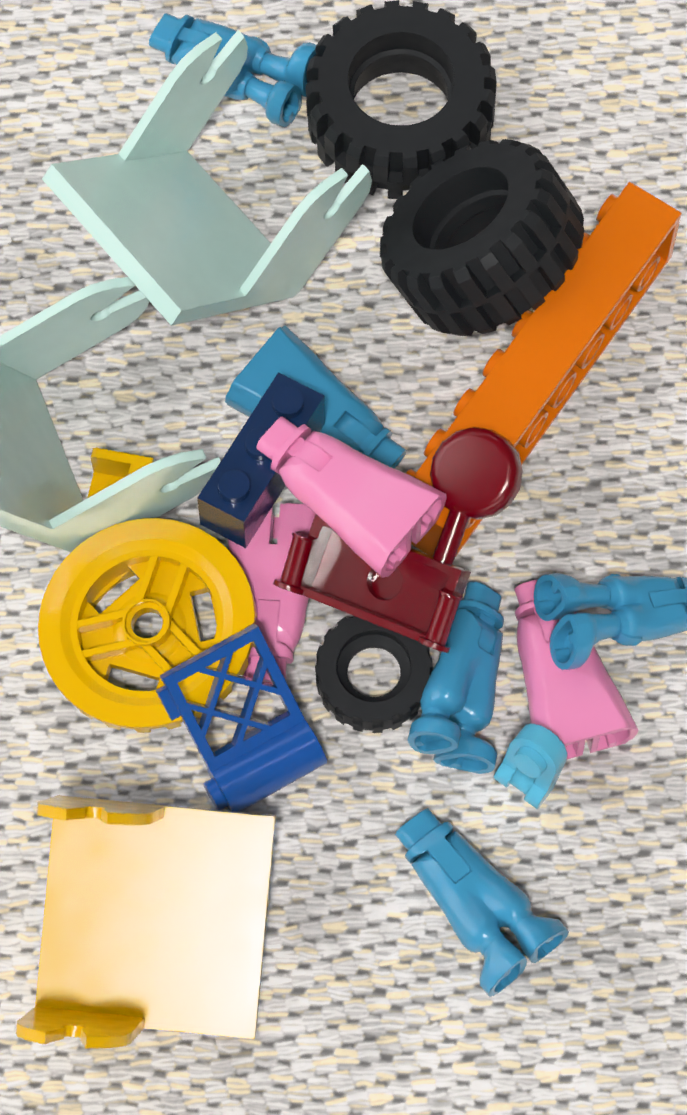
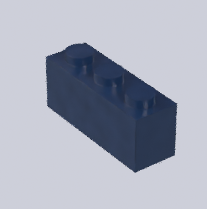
(243, 482)

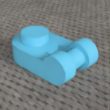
(533, 763)

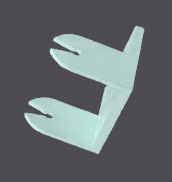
(177, 226)
(35, 476)

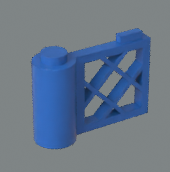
(255, 761)

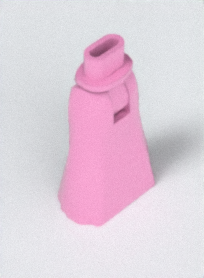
(356, 496)
(279, 611)
(570, 703)

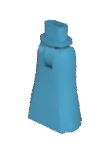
(345, 414)

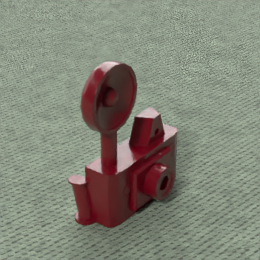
(422, 595)

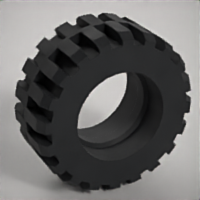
(398, 42)
(482, 237)

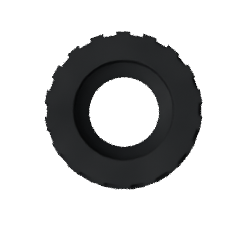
(360, 710)

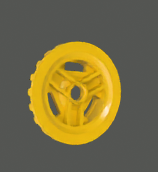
(171, 566)

